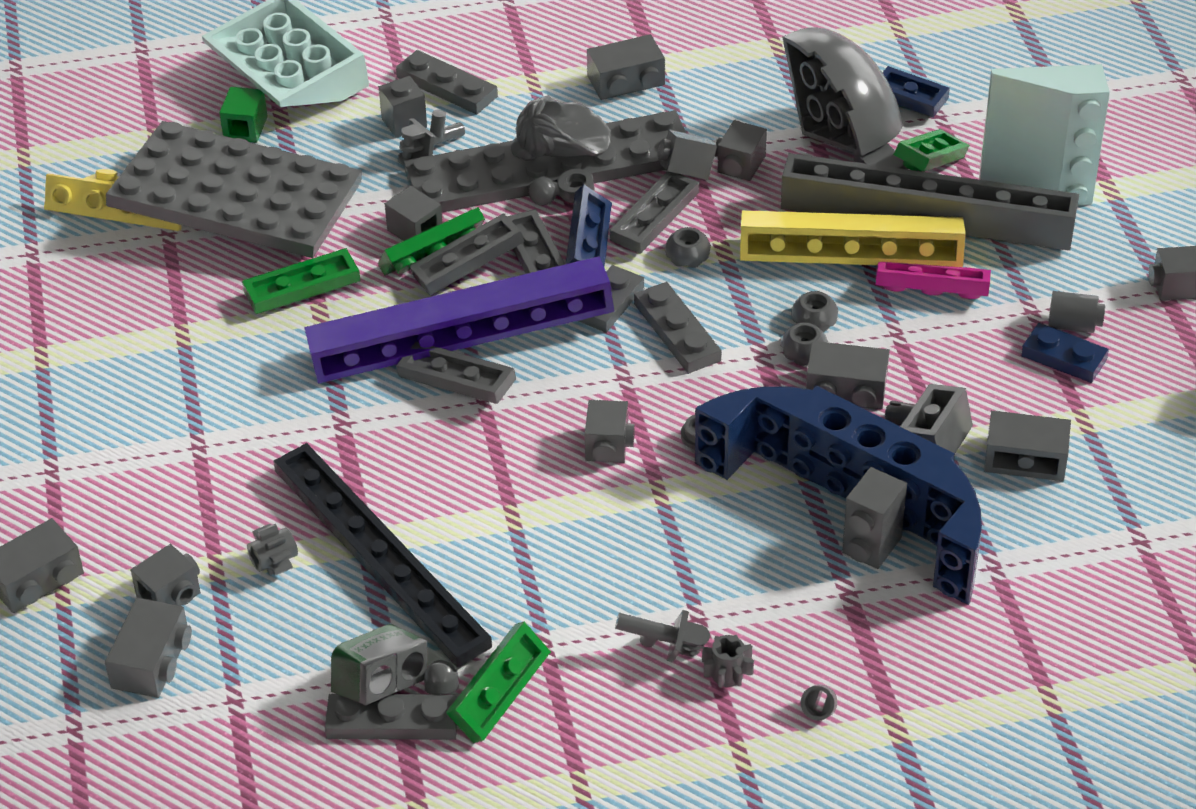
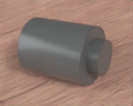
(1075, 312)

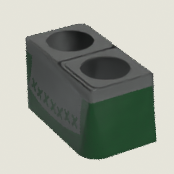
(359, 657)

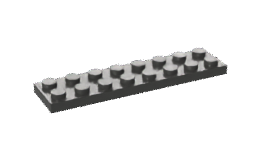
(495, 175)

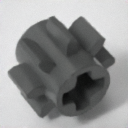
(272, 549)
(727, 661)

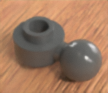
(544, 190)

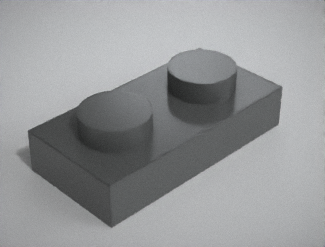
(623, 287)

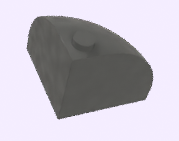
(840, 91)

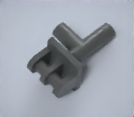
(420, 141)
(684, 636)

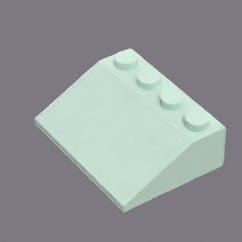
(290, 54)
(1045, 128)

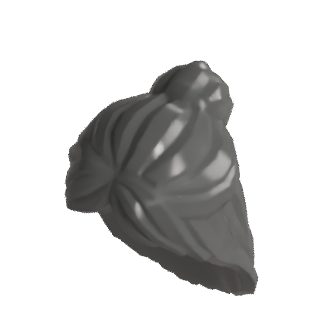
(559, 130)

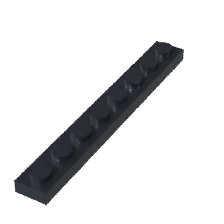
(383, 555)

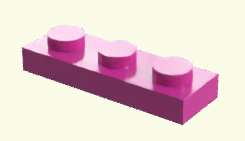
(934, 279)

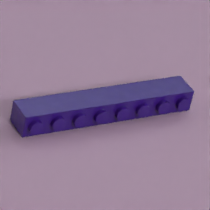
(460, 319)

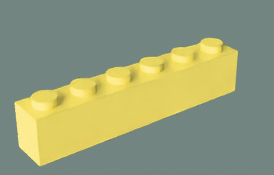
(851, 238)

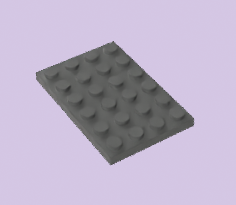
(235, 188)

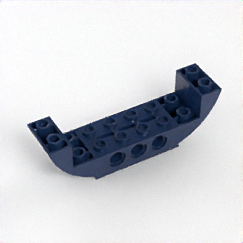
(835, 447)

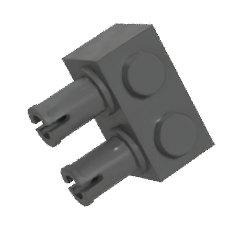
(938, 416)

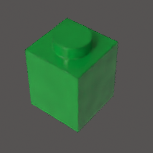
(243, 114)

